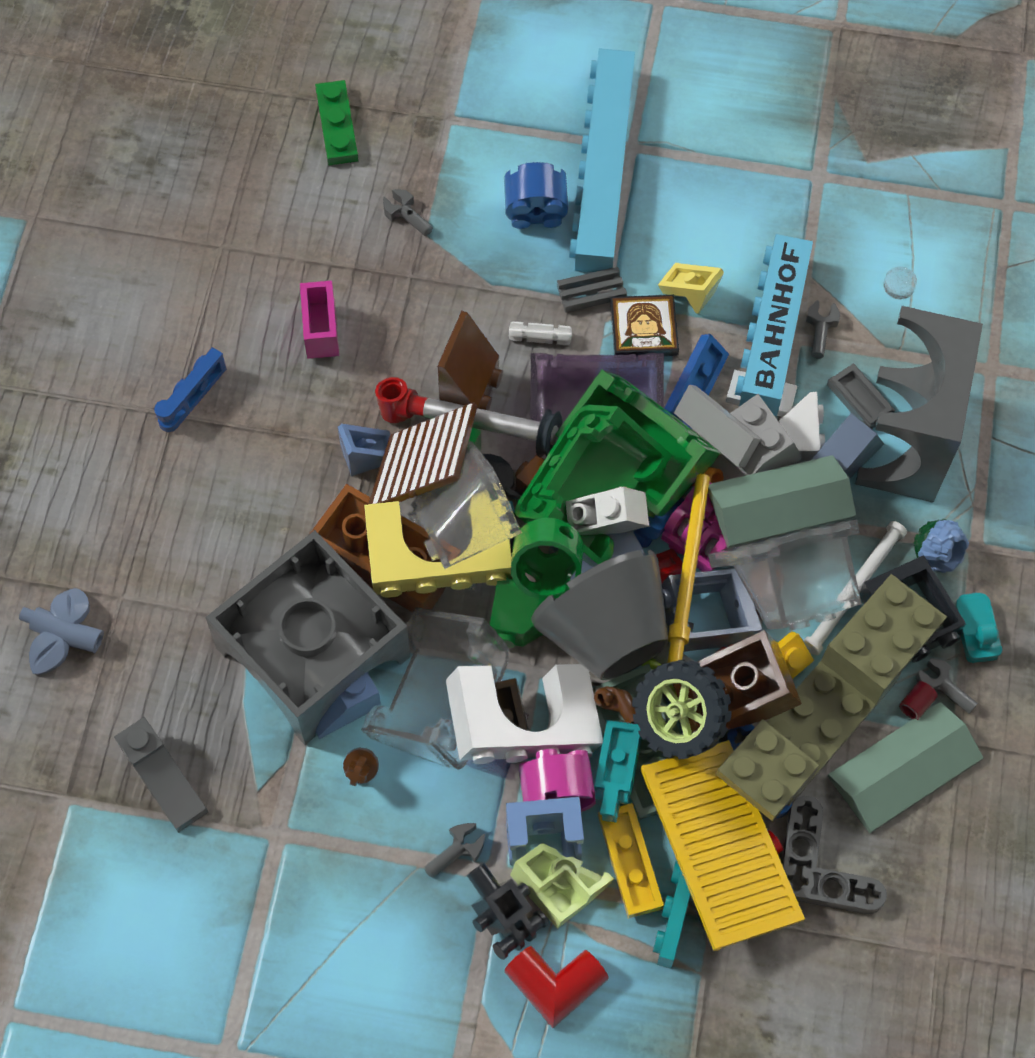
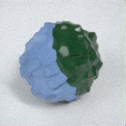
(941, 544)

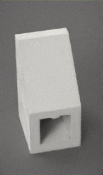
(803, 426)
(608, 512)

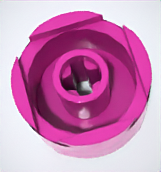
(558, 777)

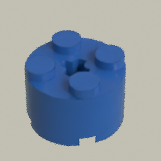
(536, 195)

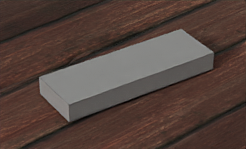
(717, 426)

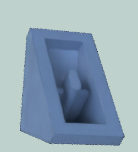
(362, 447)

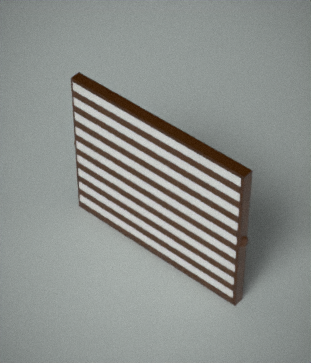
(424, 456)

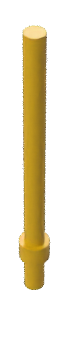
(679, 631)

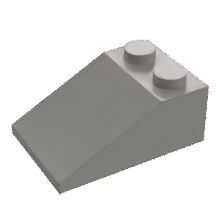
(774, 449)

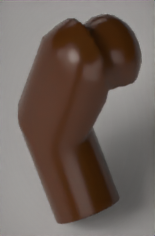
(616, 700)

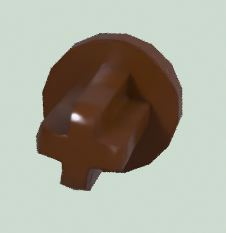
(360, 766)

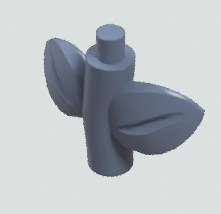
(60, 630)

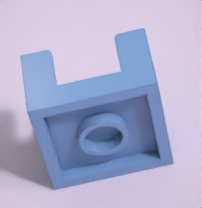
(543, 818)

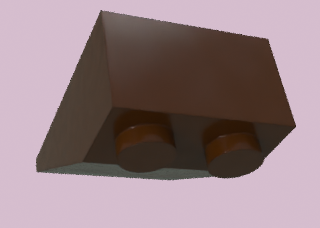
(468, 366)
(753, 678)

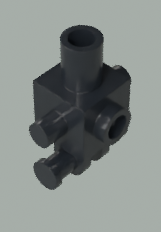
(504, 911)

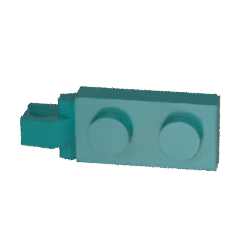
(617, 767)

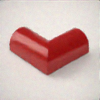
(555, 993)

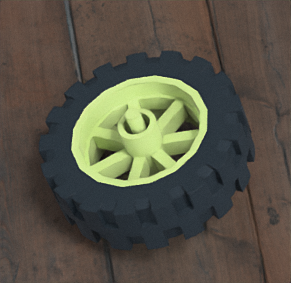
(709, 693)

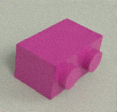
(319, 319)

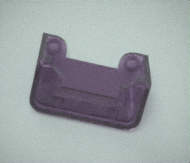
(563, 379)

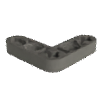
(816, 877)

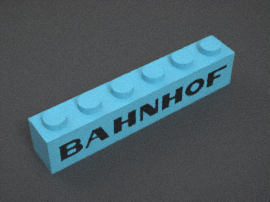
(776, 321)

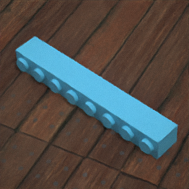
(604, 161)

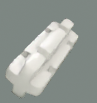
(540, 333)

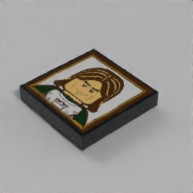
(644, 325)

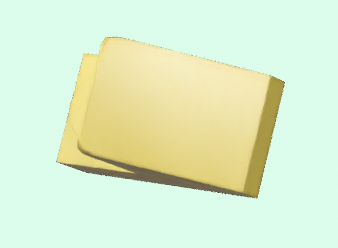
(693, 282)

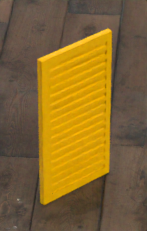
(721, 849)

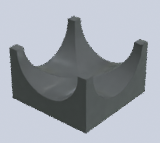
(939, 405)
(308, 631)

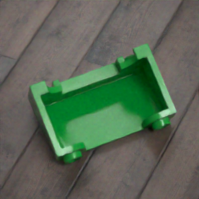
(689, 450)
(592, 455)

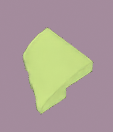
(558, 882)

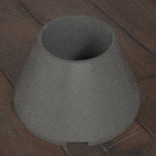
(609, 615)

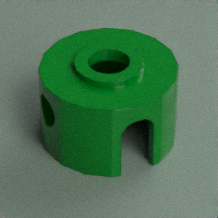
(548, 570)

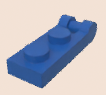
(190, 390)

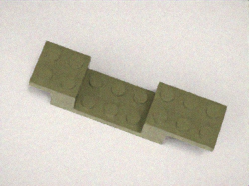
(836, 697)

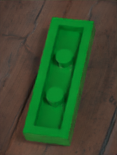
(336, 122)

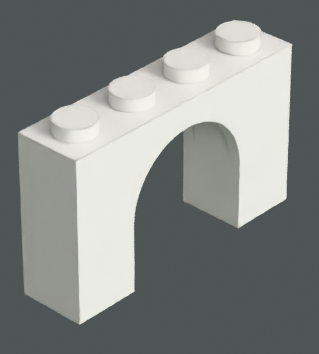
(488, 735)

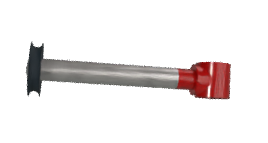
(400, 403)

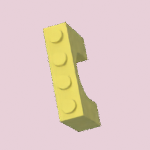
(399, 570)

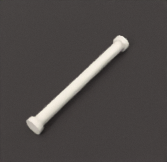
(895, 532)

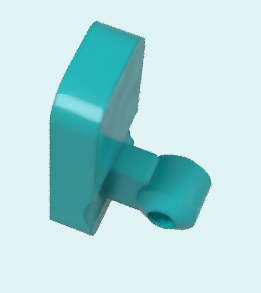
(980, 633)

